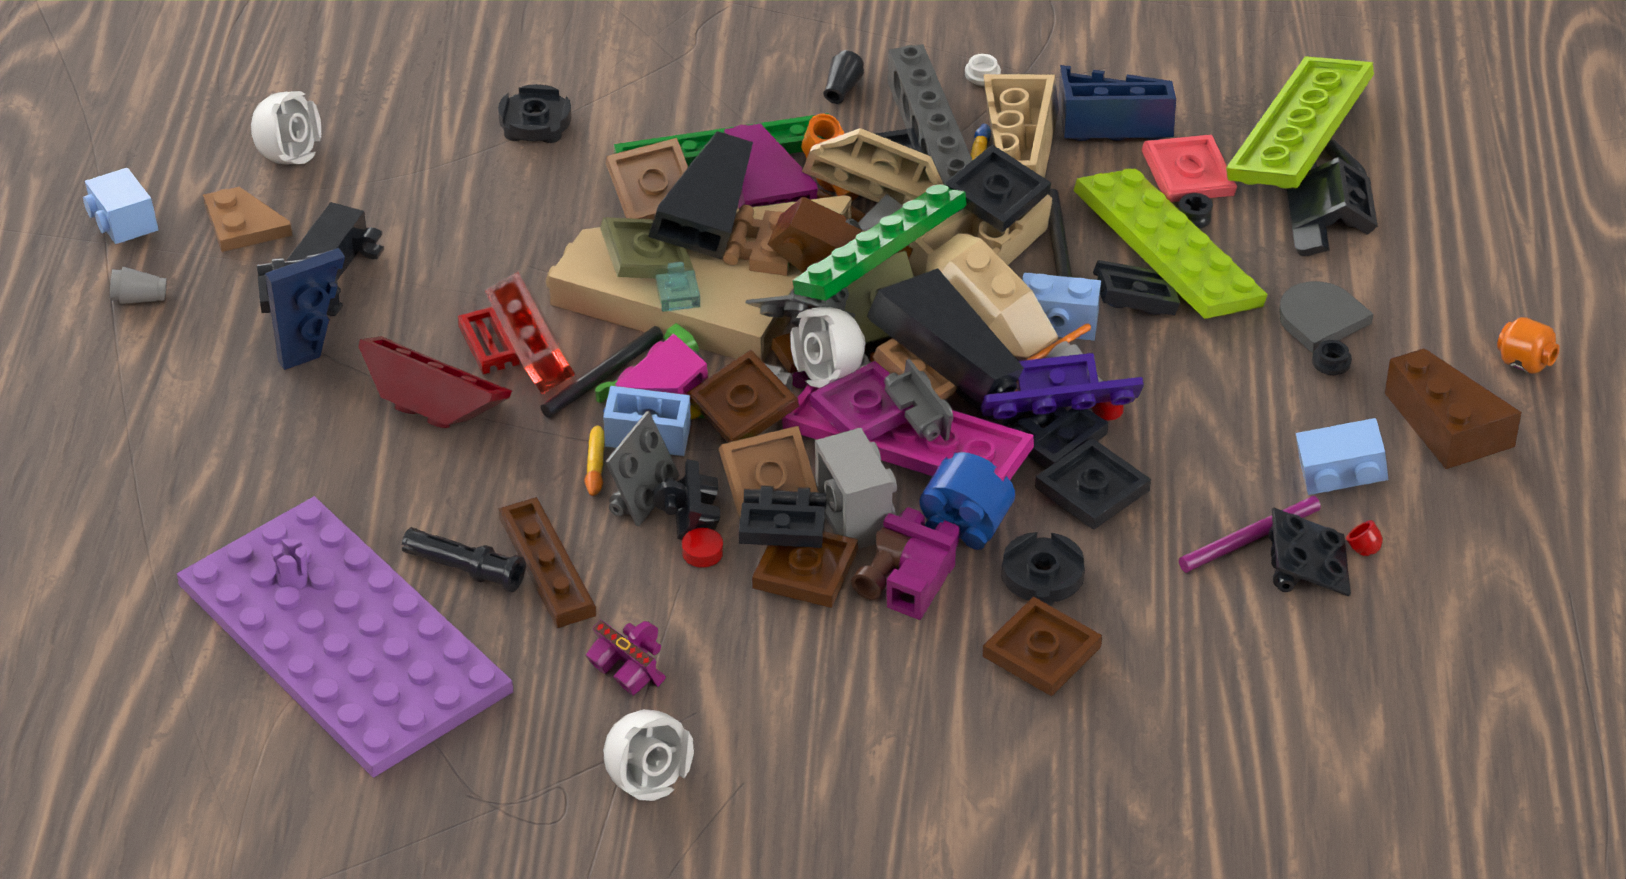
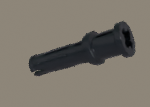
(480, 562)

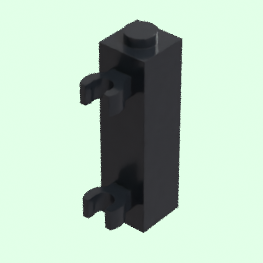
(342, 229)

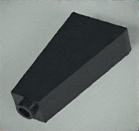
(705, 198)
(946, 334)

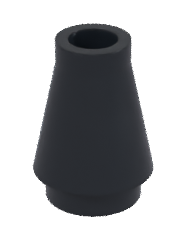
(843, 74)

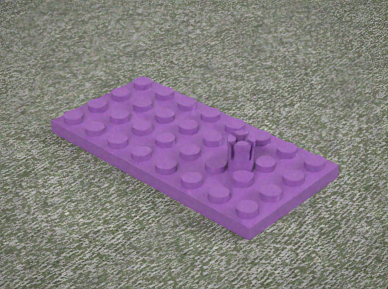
(345, 635)

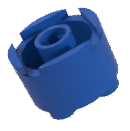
(969, 496)

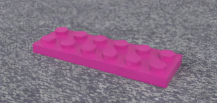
(904, 447)

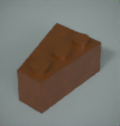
(811, 232)
(1449, 409)

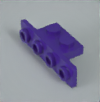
(1060, 383)

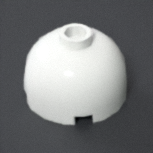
(286, 128)
(827, 345)
(647, 753)

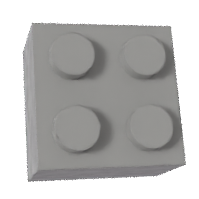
(855, 485)

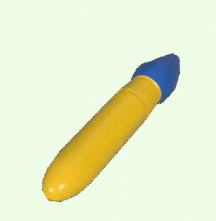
(981, 138)

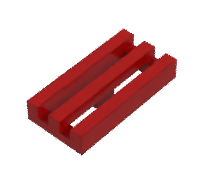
(495, 359)

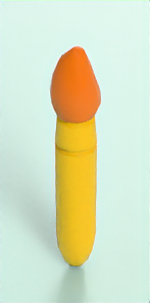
(594, 478)

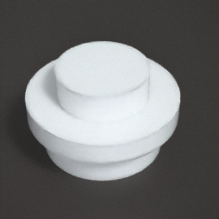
(980, 65)

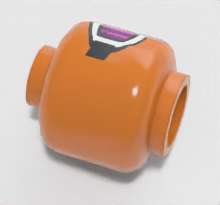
(1528, 345)

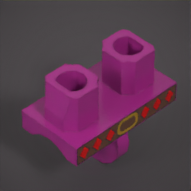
(638, 665)

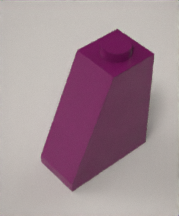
(771, 171)

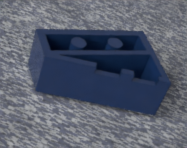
(1115, 107)

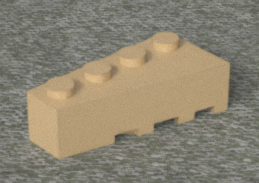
(1023, 116)
(1006, 244)

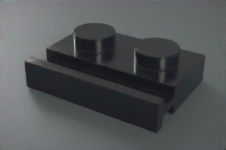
(1135, 288)

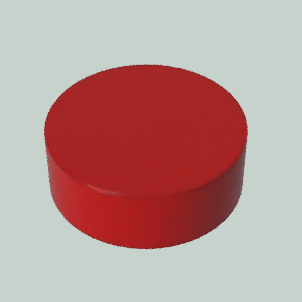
(702, 547)

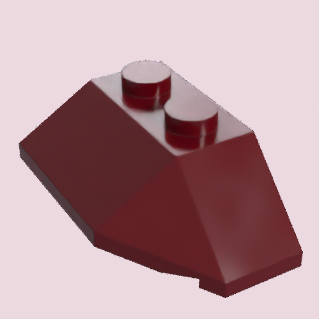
(427, 385)

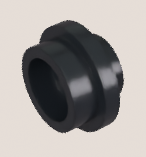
(1332, 358)

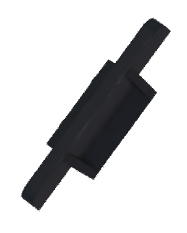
(1325, 196)

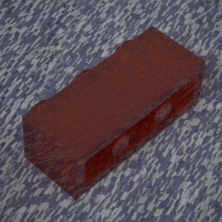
(529, 333)

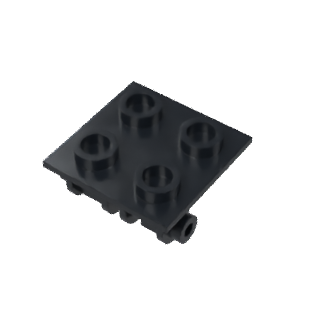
(1307, 553)

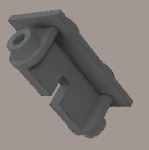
(930, 413)

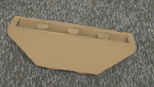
(872, 166)
(995, 294)

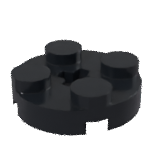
(520, 123)
(1050, 585)

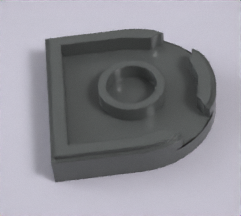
(1321, 313)

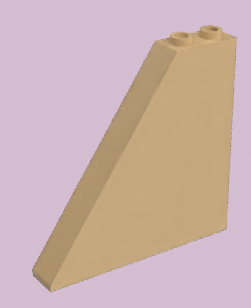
(722, 324)

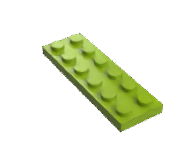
(1300, 122)
(1170, 243)

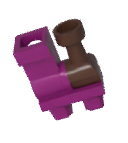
(919, 561)

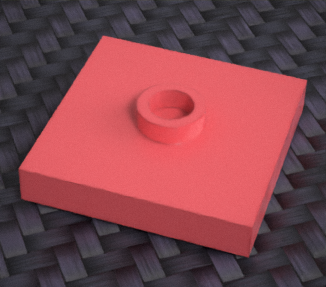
(1188, 167)

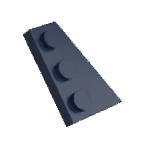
(300, 304)

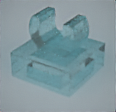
(677, 288)

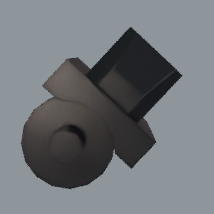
(687, 499)

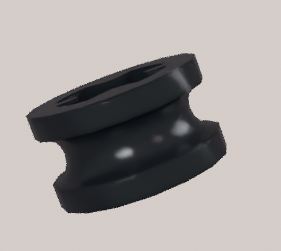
(1197, 209)

